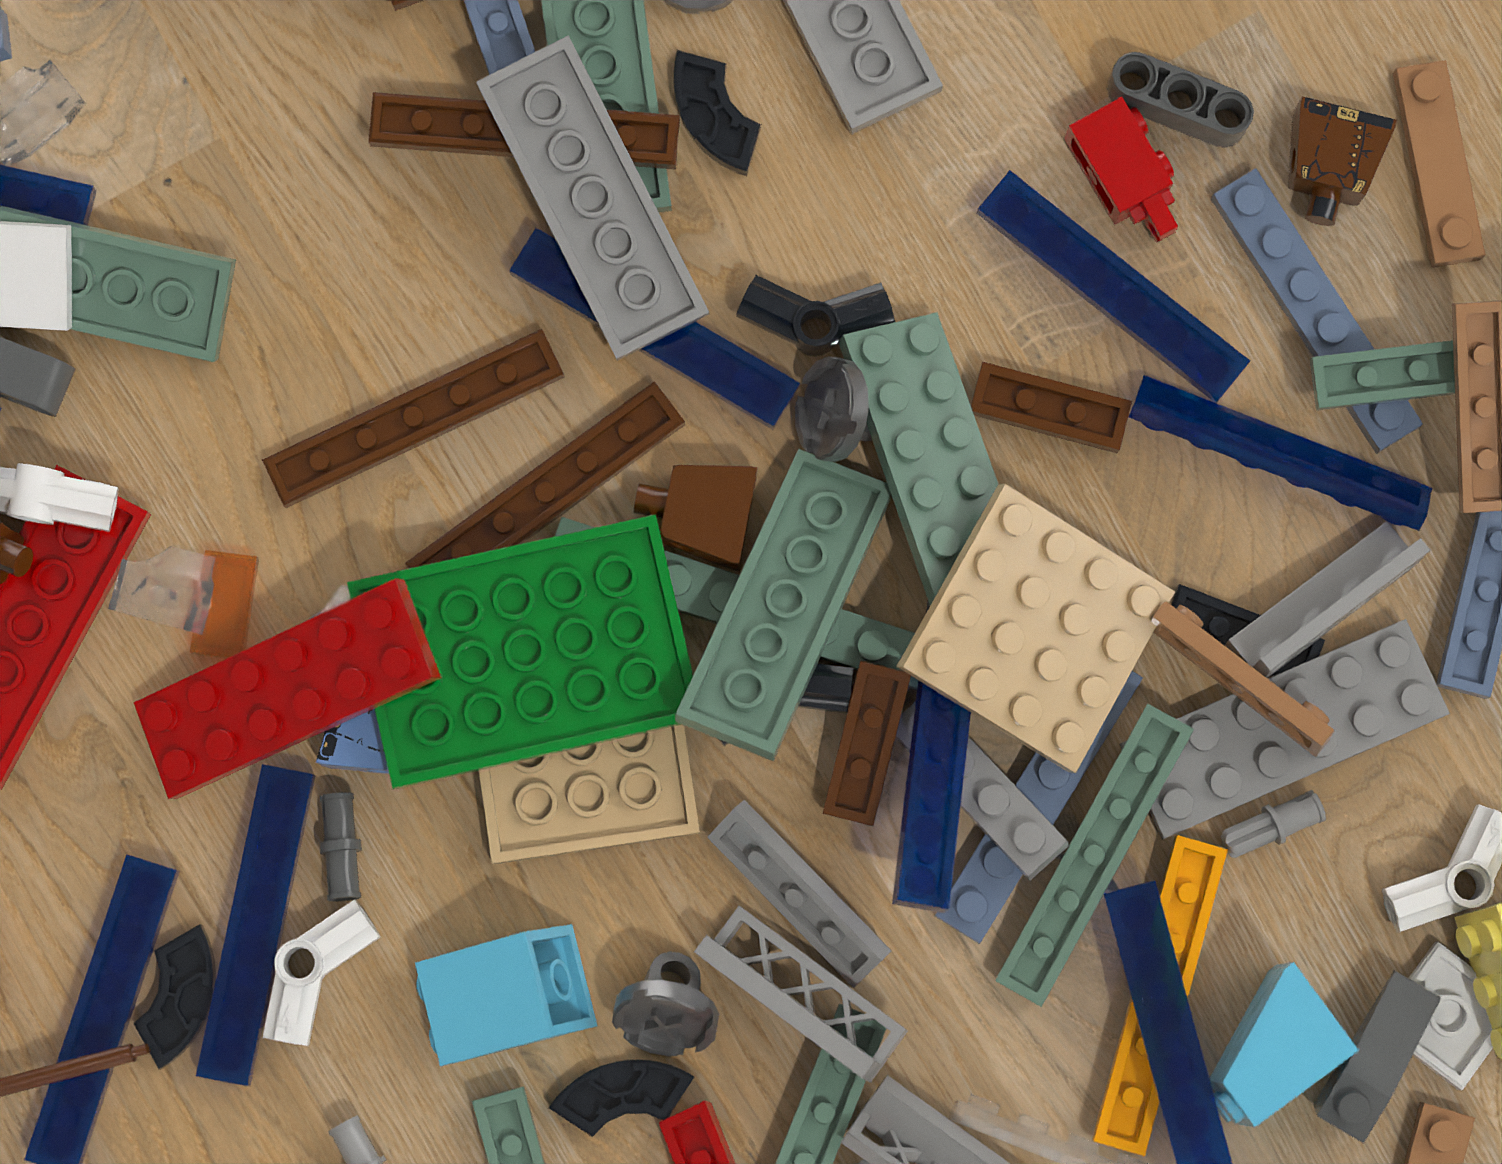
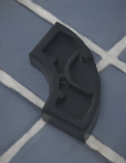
(710, 114)
(182, 996)
(621, 1090)

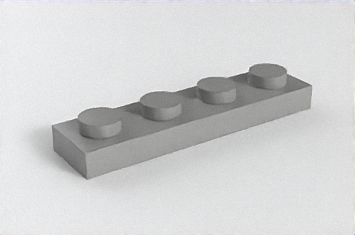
(1000, 809)
(799, 893)

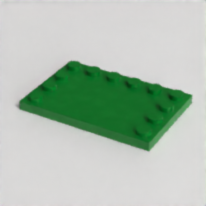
(538, 652)

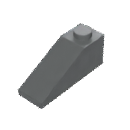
(1385, 1043)

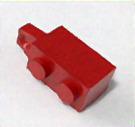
(1124, 167)

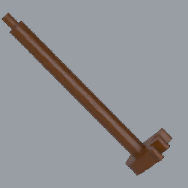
(71, 1068)

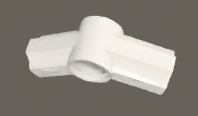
(48, 496)
(1434, 894)
(331, 943)

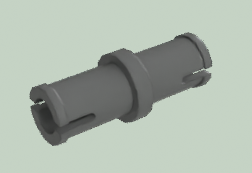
(340, 846)

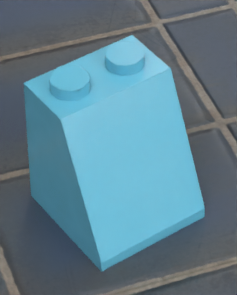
(505, 994)
(1277, 1049)

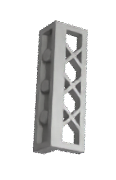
(1326, 600)
(781, 1002)
(912, 1132)

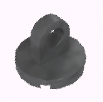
(833, 410)
(667, 1014)

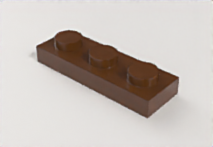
(1050, 407)
(866, 743)

